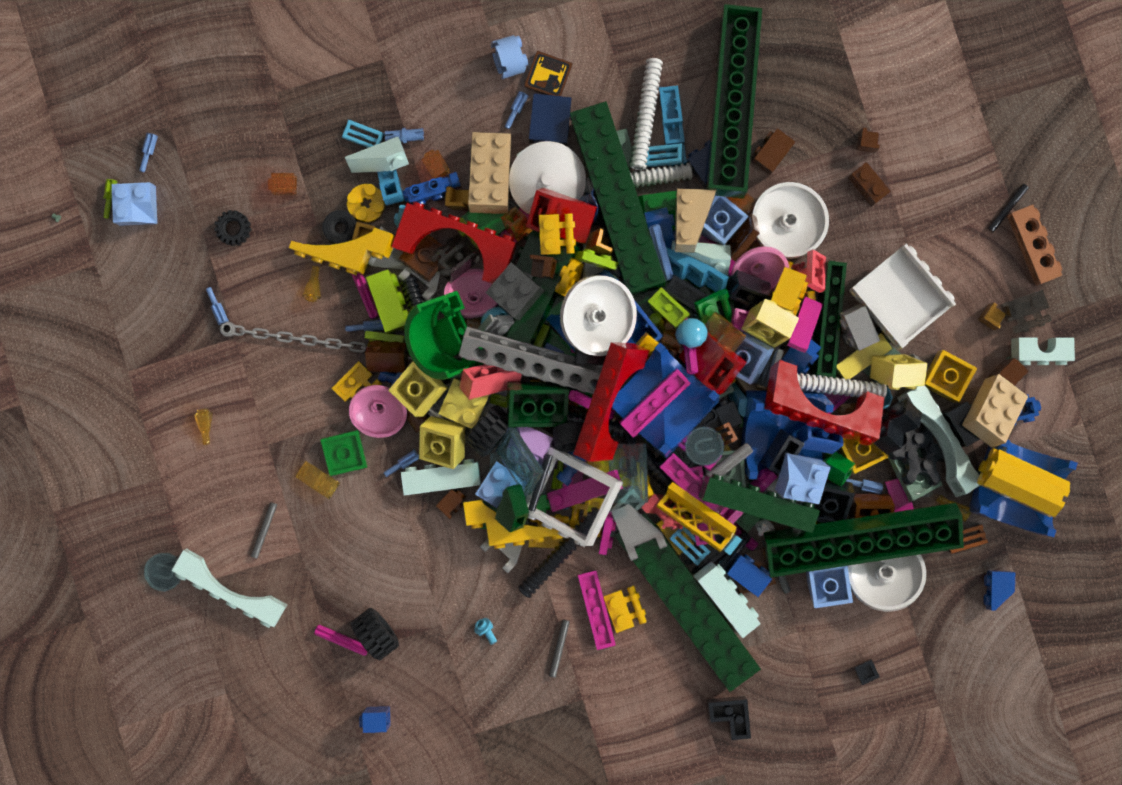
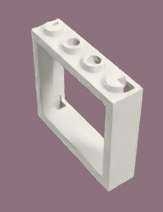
(563, 529)

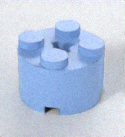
(509, 56)

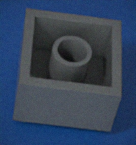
(515, 291)

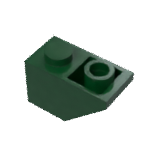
(512, 509)

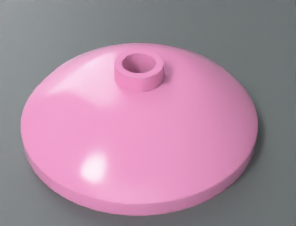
(762, 263)
(470, 288)
(377, 420)

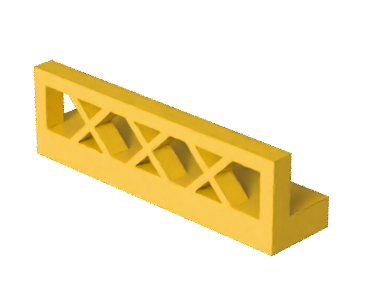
(700, 511)

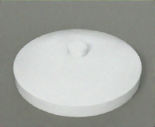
(548, 167)
(791, 219)
(597, 313)
(888, 583)

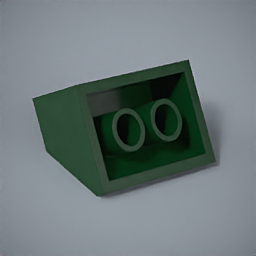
(536, 404)

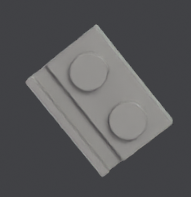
(497, 325)

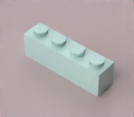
(440, 478)
(726, 598)

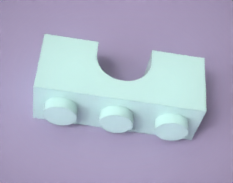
(1058, 351)

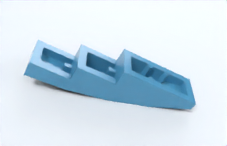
(672, 119)
(696, 271)

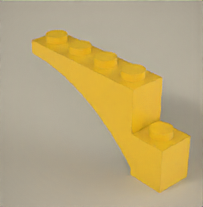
(349, 255)
(477, 513)

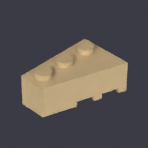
(690, 216)

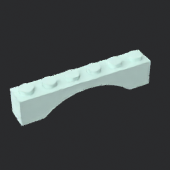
(959, 470)
(193, 568)

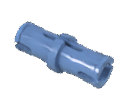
(405, 135)

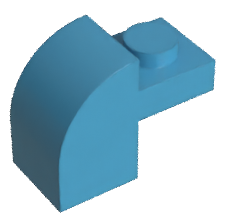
(390, 187)

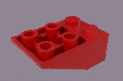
(550, 202)
(715, 365)

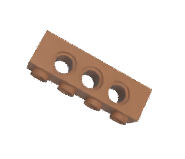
(1025, 241)

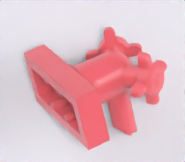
(815, 270)
(651, 507)

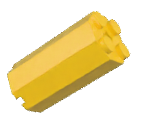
(1023, 482)

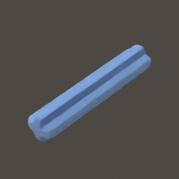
(659, 244)

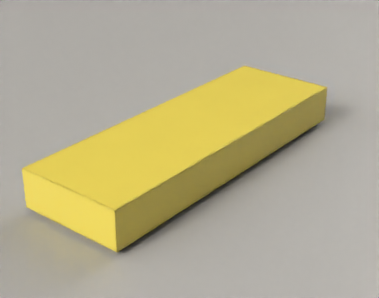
(861, 359)

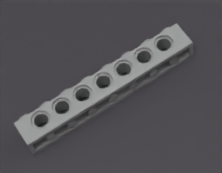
(530, 354)

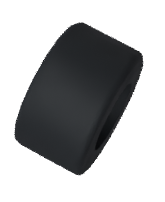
(566, 436)

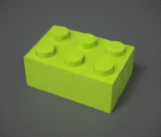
(388, 301)

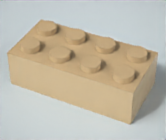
(489, 173)

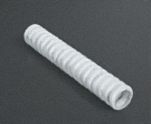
(646, 113)
(655, 176)
(840, 387)

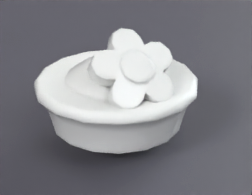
(764, 526)

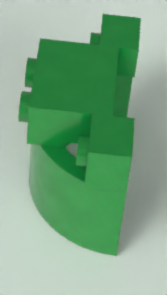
(434, 341)

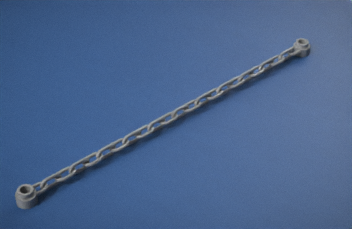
(233, 332)

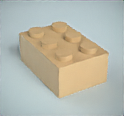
(995, 410)

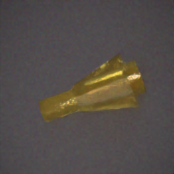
(312, 289)
(204, 420)
(964, 509)

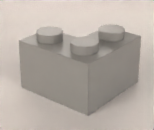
(858, 327)

